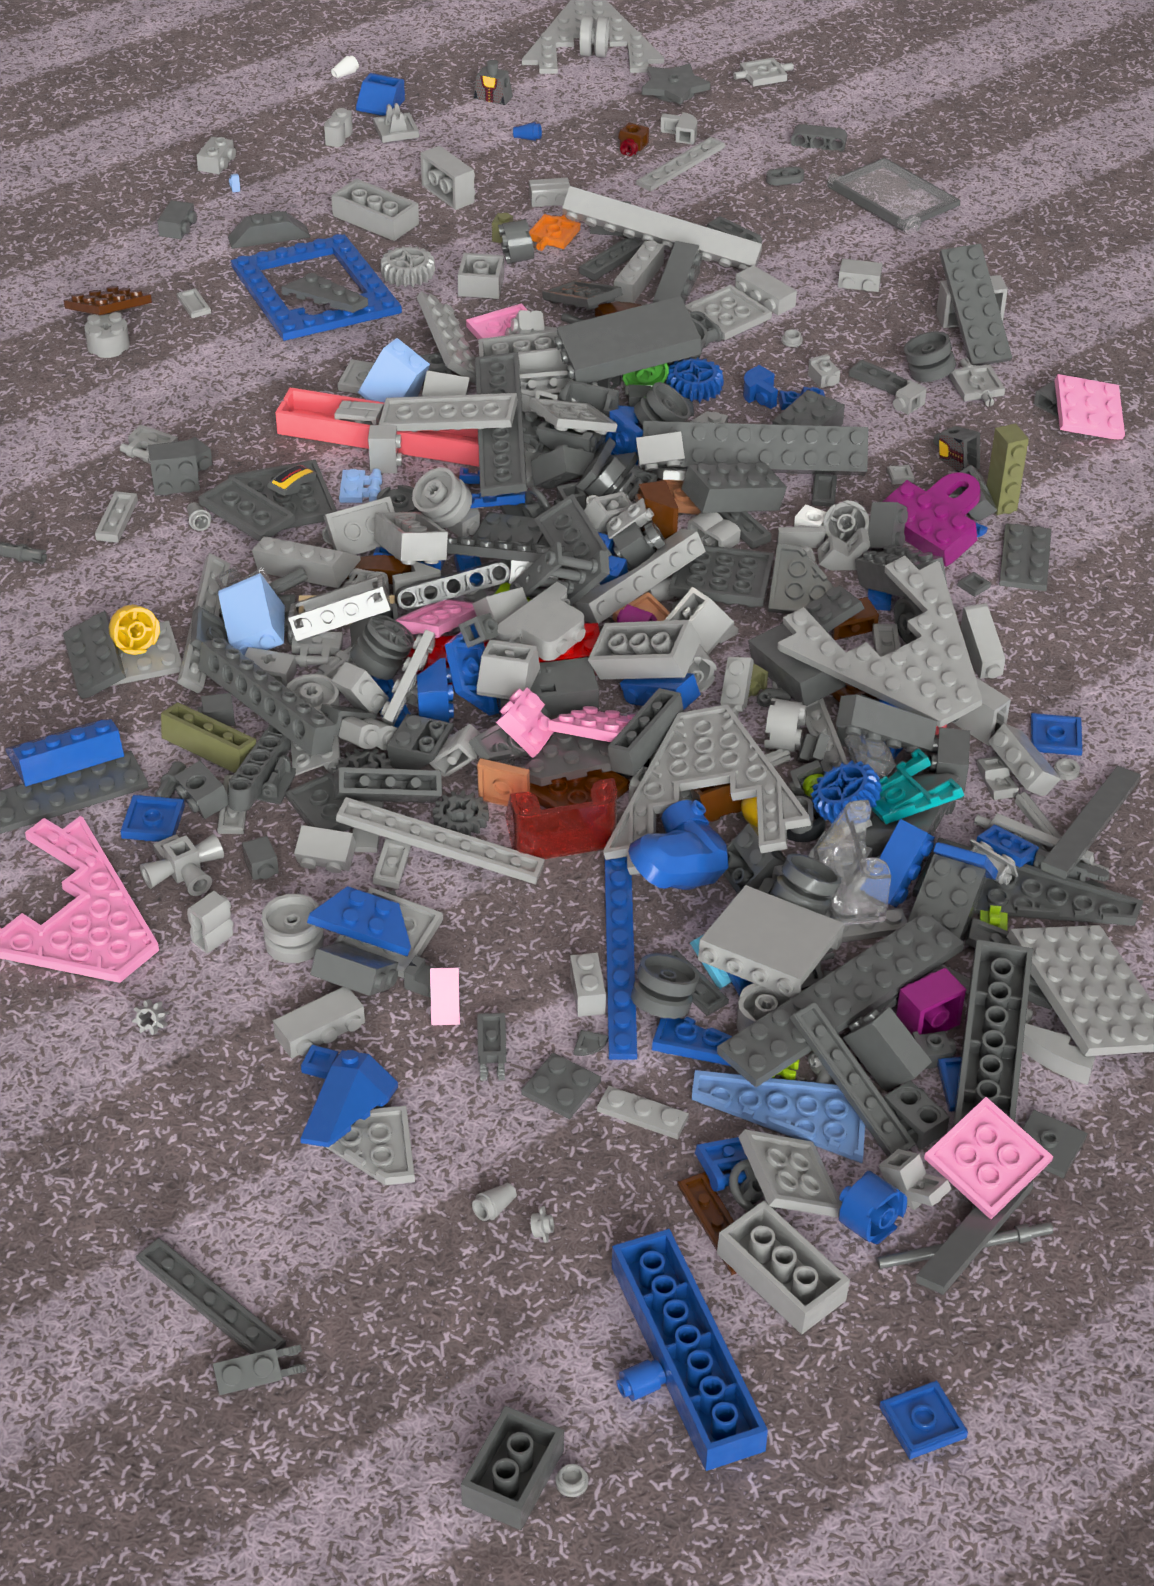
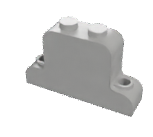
(545, 623)

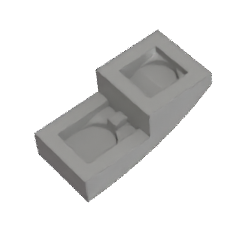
(997, 778)

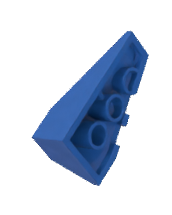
(348, 1094)

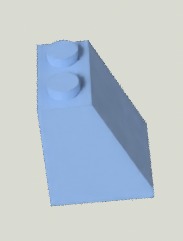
(395, 374)
(252, 614)

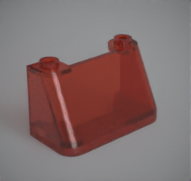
(563, 828)

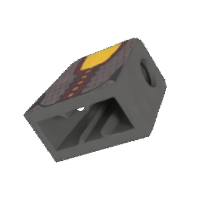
(493, 84)
(959, 447)

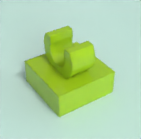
(995, 917)

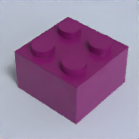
(931, 1003)

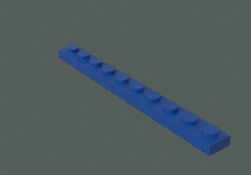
(620, 961)

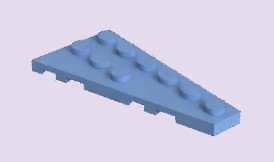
(787, 1106)

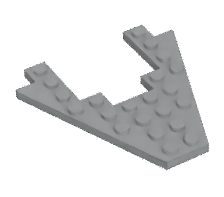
(567, 27)
(922, 677)
(705, 751)

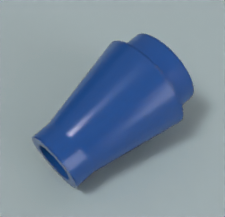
(528, 131)

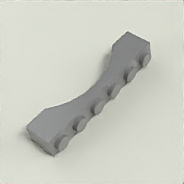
(608, 598)

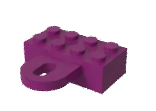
(938, 521)

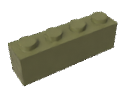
(1007, 467)
(205, 736)

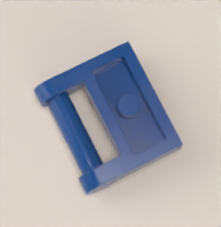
(719, 1157)

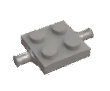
(763, 71)
(977, 382)

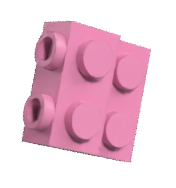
(525, 721)

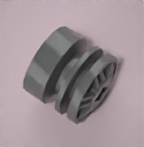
(611, 481)
(382, 647)

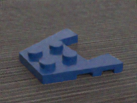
(487, 501)

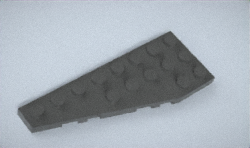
(1050, 897)

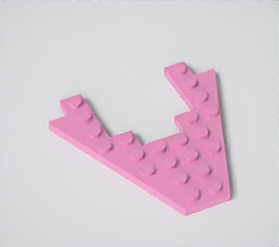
(98, 930)

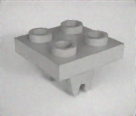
(395, 125)

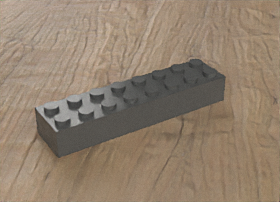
(994, 1028)

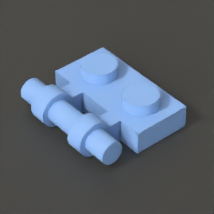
(353, 483)

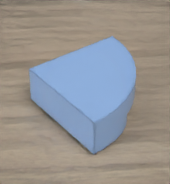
(234, 182)

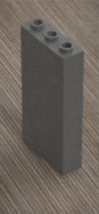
(628, 340)

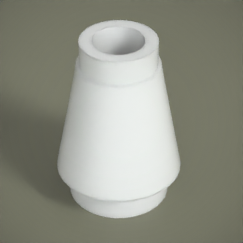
(345, 67)

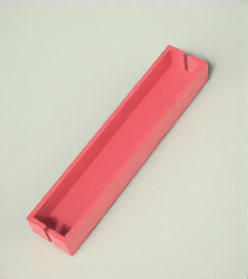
(312, 417)

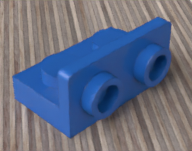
(1009, 844)

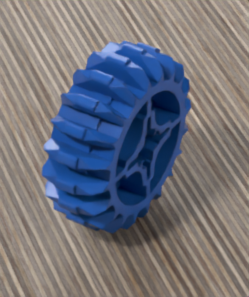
(695, 379)
(844, 785)

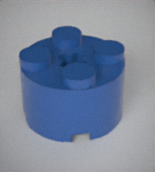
(871, 1201)

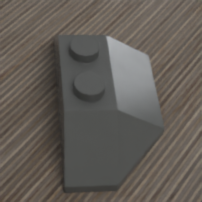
(267, 229)

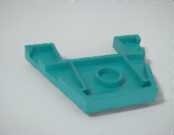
(905, 796)

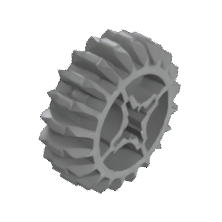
(407, 266)

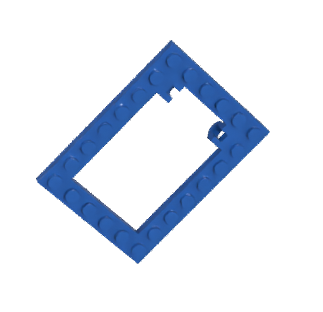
(295, 322)

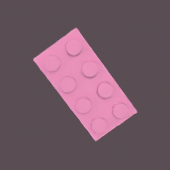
(438, 617)

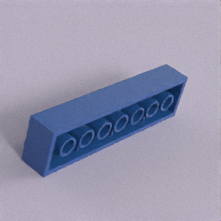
(690, 1350)

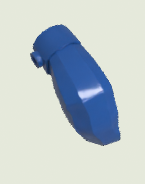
(685, 855)

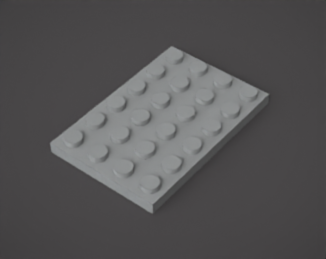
(1090, 988)

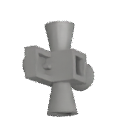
(182, 862)

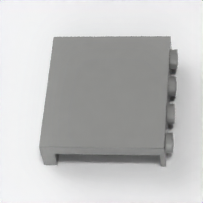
(769, 941)

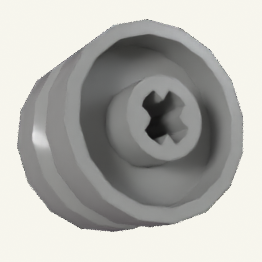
(594, 36)
(442, 497)
(315, 690)
(286, 928)

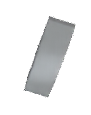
(1056, 1054)

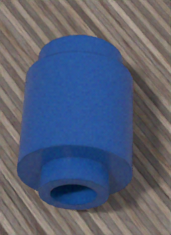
(641, 1379)

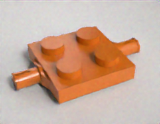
(554, 231)

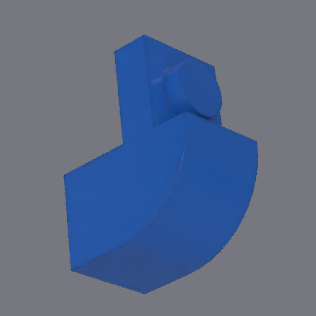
(760, 387)

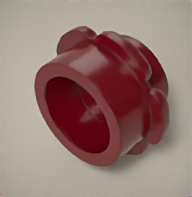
(625, 147)

